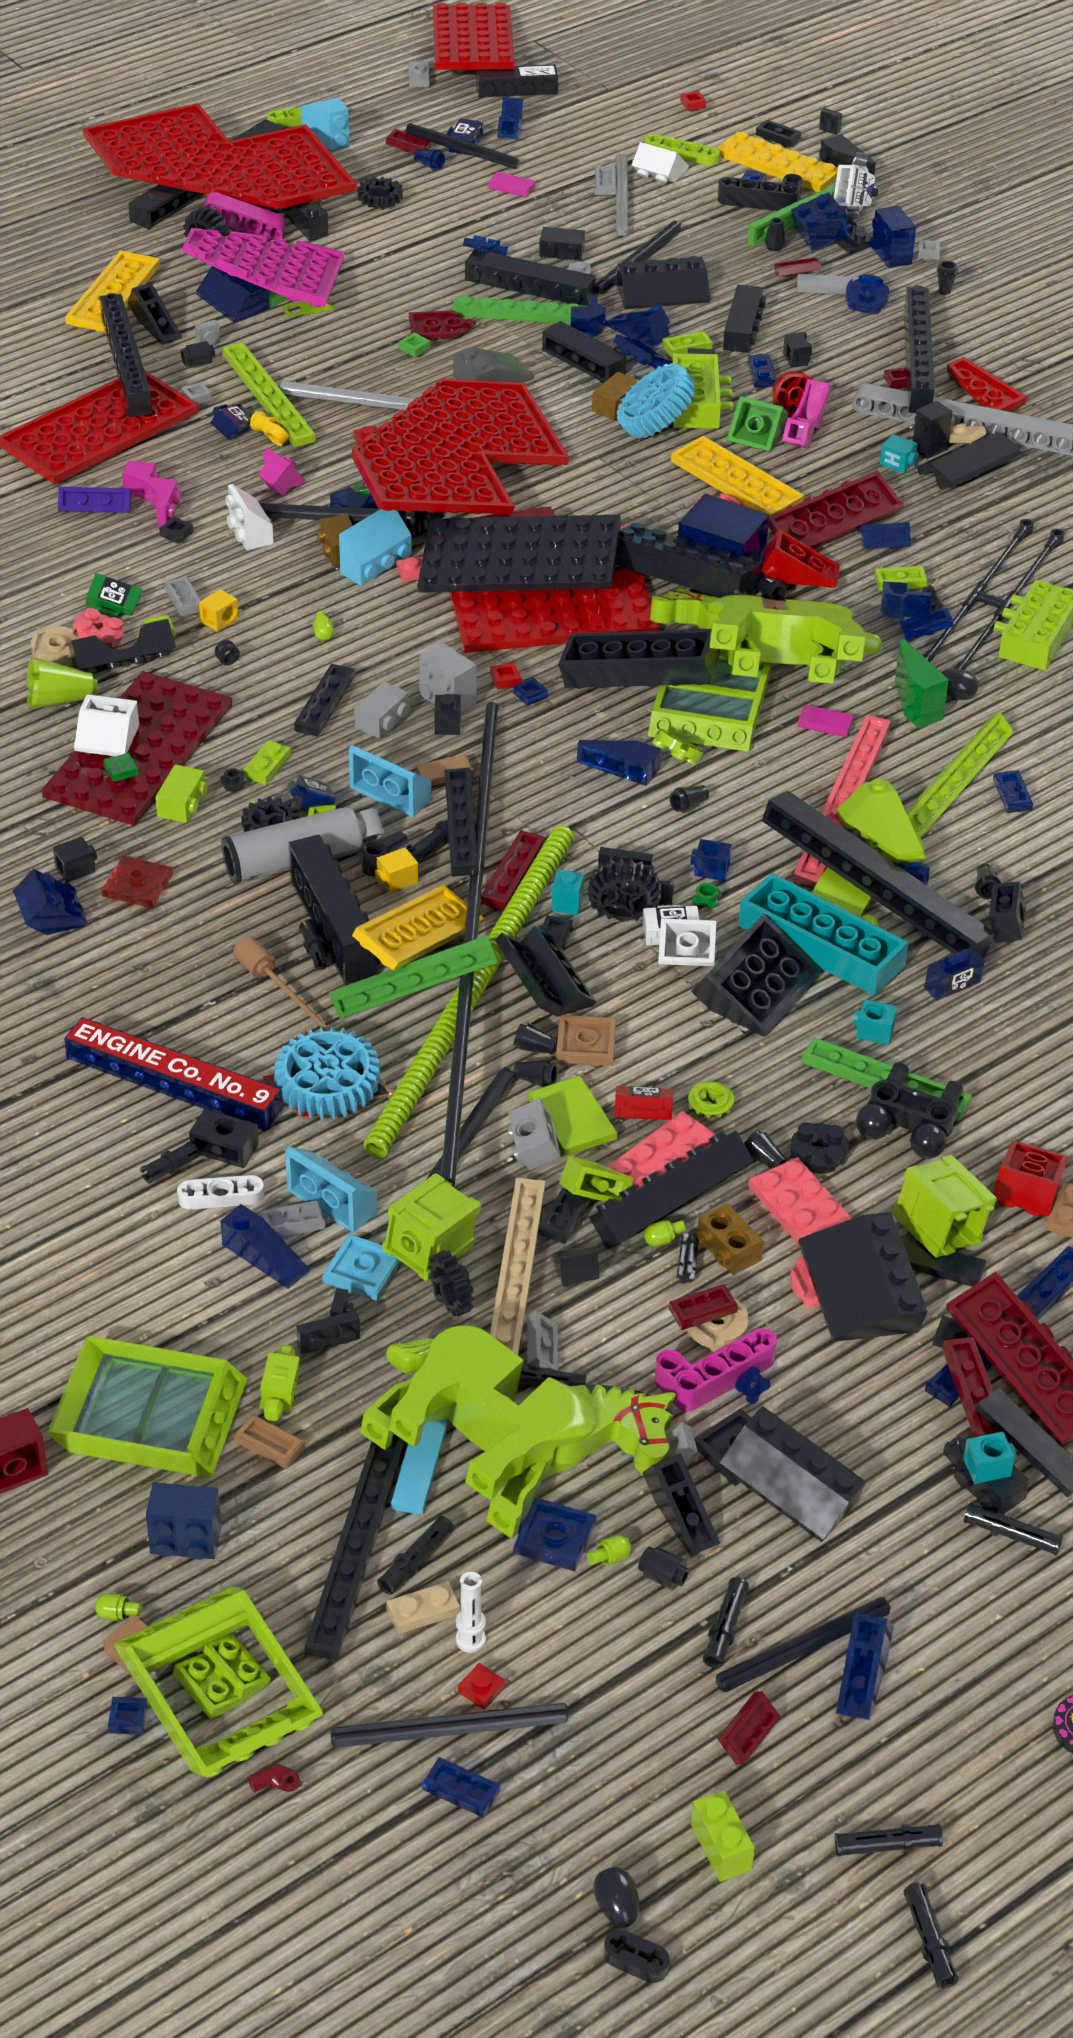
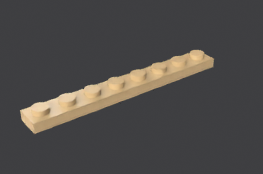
(517, 1263)

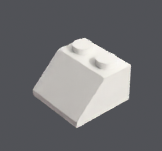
(659, 163)
(687, 942)

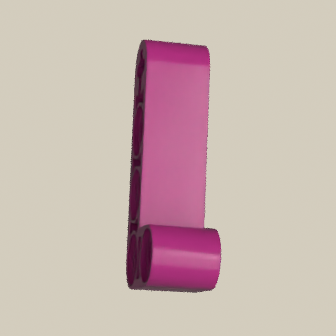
(269, 223)
(715, 1373)

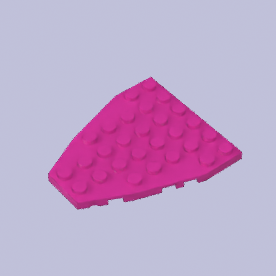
(293, 271)

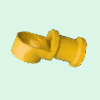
(270, 427)

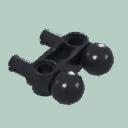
(922, 1113)

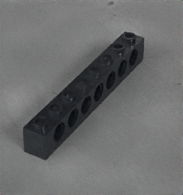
(125, 355)

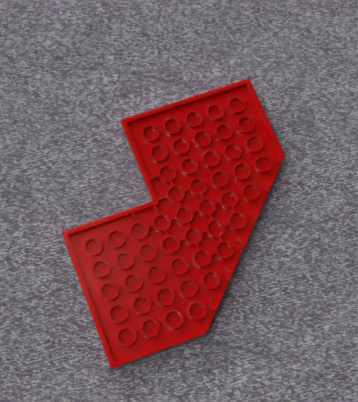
(192, 154)
(443, 446)

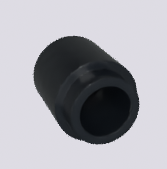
(197, 354)
(663, 1567)

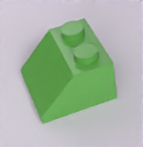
(757, 424)

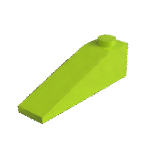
(880, 815)

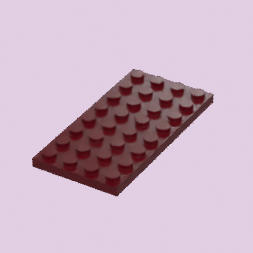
(170, 729)

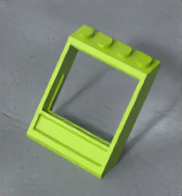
(190, 1631)

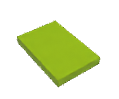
(575, 1115)

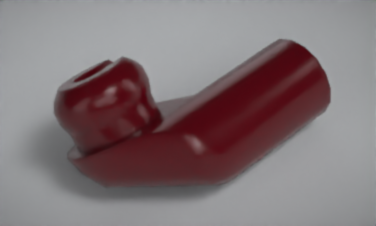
(274, 1776)

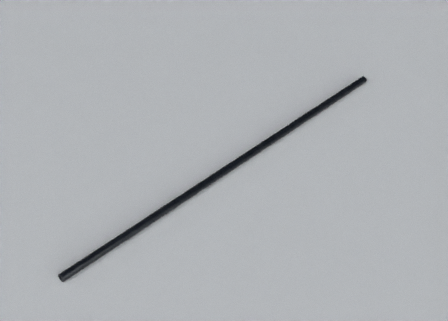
(463, 1013)

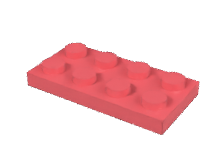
(661, 1147)
(797, 1199)

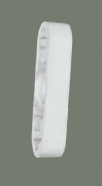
(209, 1185)

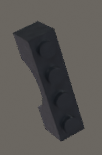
(153, 639)

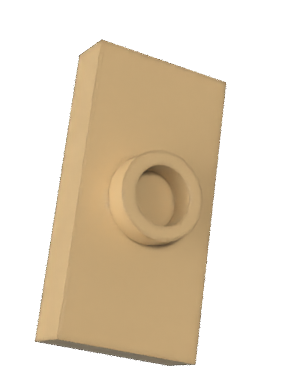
(966, 434)

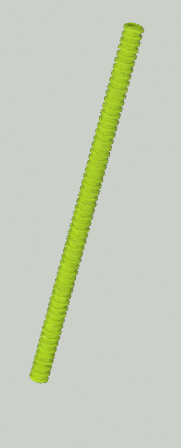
(442, 1035)

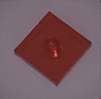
(137, 881)

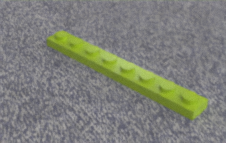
(268, 393)
(958, 773)

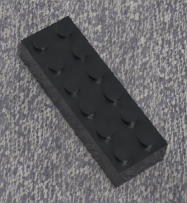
(686, 562)
(638, 659)
(332, 906)

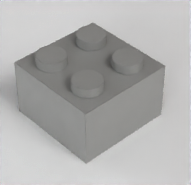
(447, 673)

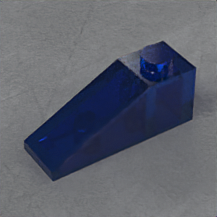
(641, 326)
(624, 759)
(261, 1246)
(864, 1665)

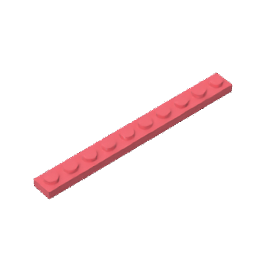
(852, 775)

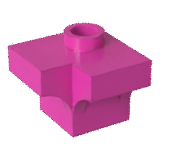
(279, 473)

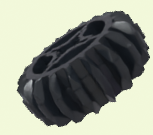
(206, 219)
(624, 889)

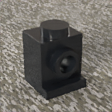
(797, 349)

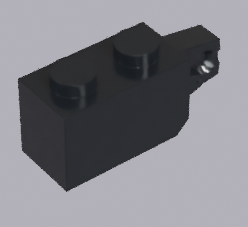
(992, 1495)

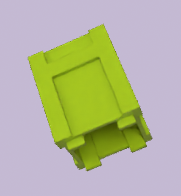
(943, 1206)
(430, 1221)

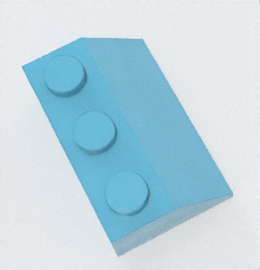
(373, 546)
(388, 782)
(338, 1192)

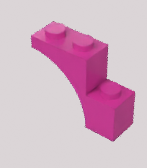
(808, 414)
(147, 484)

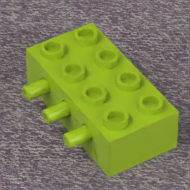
(706, 403)
(1036, 625)

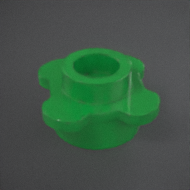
(707, 895)

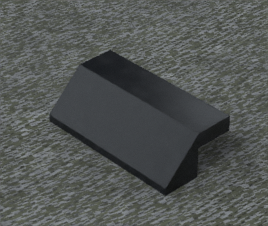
(969, 459)
(546, 972)

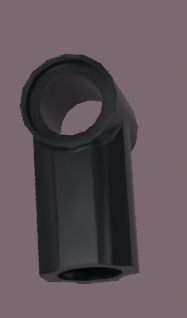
(375, 849)

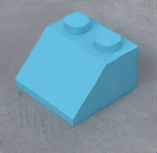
(328, 122)

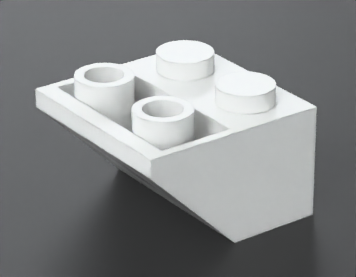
(248, 519)
(106, 725)

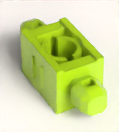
(279, 1382)

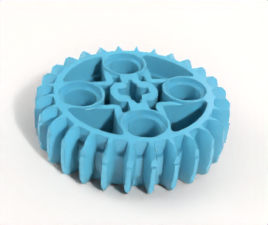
(656, 400)
(327, 1073)

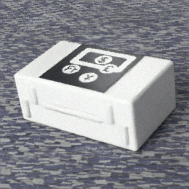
(653, 916)

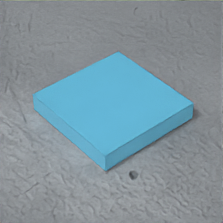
(361, 1268)

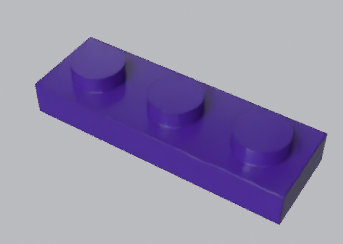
(94, 500)

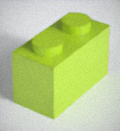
(181, 793)
(722, 1836)

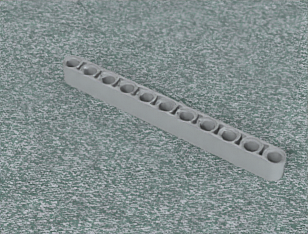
(965, 413)

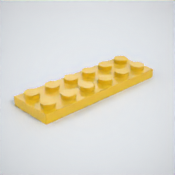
(778, 161)
(119, 277)
(735, 476)
(414, 928)

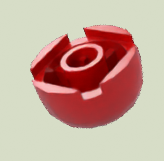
(789, 389)

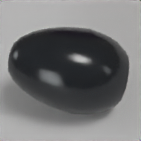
(961, 684)
(617, 1896)

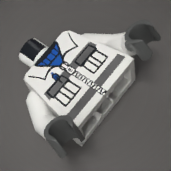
(855, 186)

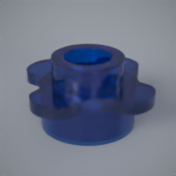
(744, 1382)

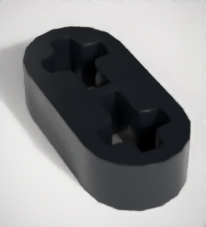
(636, 1956)

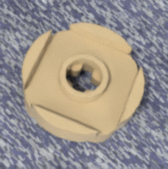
(44, 645)
(721, 1335)

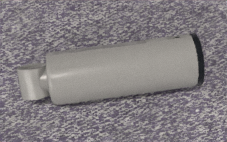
(267, 848)

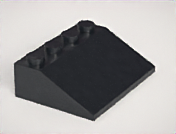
(758, 978)
(864, 1279)

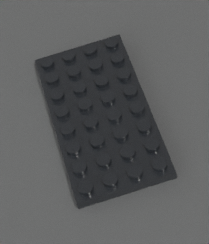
(520, 553)

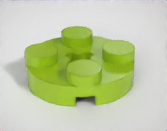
(679, 747)

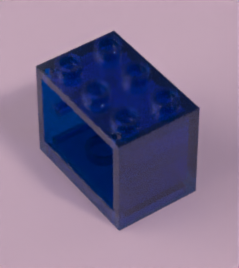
(726, 527)

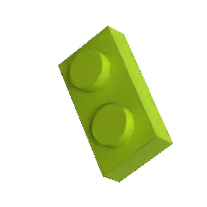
(681, 343)
(912, 575)
(267, 762)

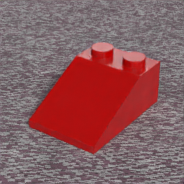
(797, 563)
(1029, 1178)

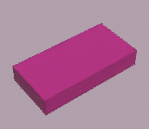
(511, 184)
(825, 720)

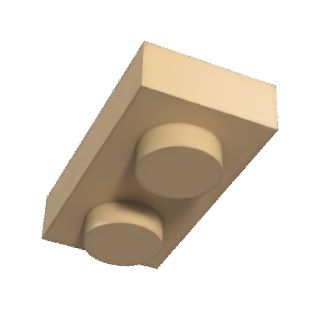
(423, 1607)

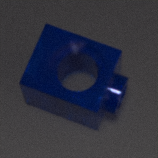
(711, 859)

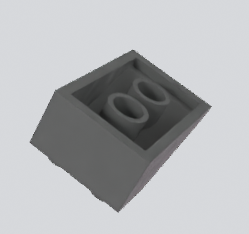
(488, 366)

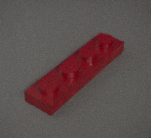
(512, 870)
(970, 1380)

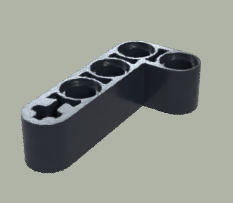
(760, 194)

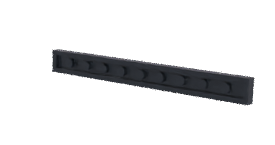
(354, 1550)

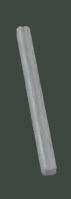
(621, 195)
(345, 395)

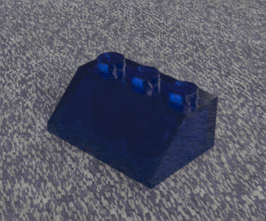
(233, 295)

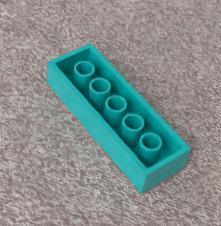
(827, 933)

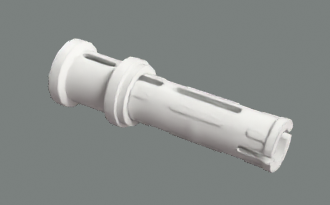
(470, 1620)

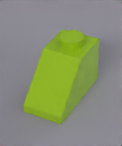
(593, 1180)

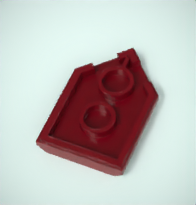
(439, 324)

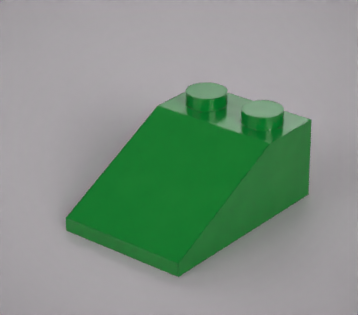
(919, 687)

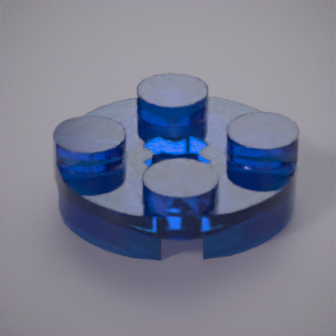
(867, 303)

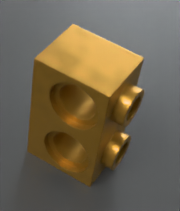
(729, 1239)

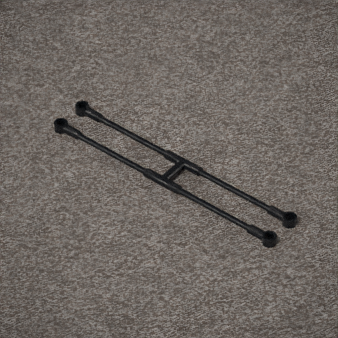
(977, 594)

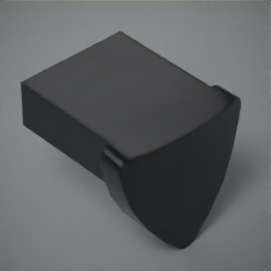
(576, 1265)

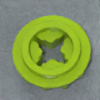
(714, 1091)

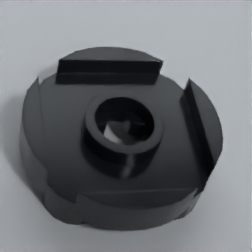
(832, 1140)

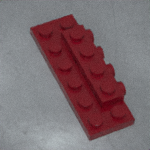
(838, 511)
(1020, 1351)

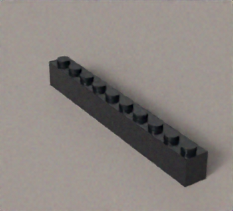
(165, 201)
(918, 348)
(876, 875)

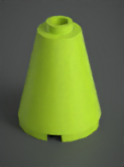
(56, 684)

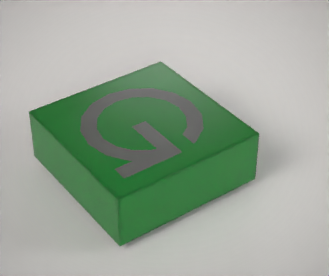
(120, 767)

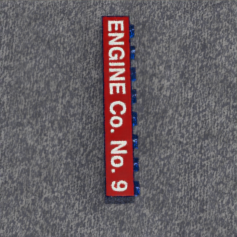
(173, 1073)

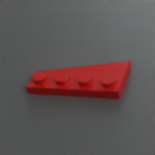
(985, 387)

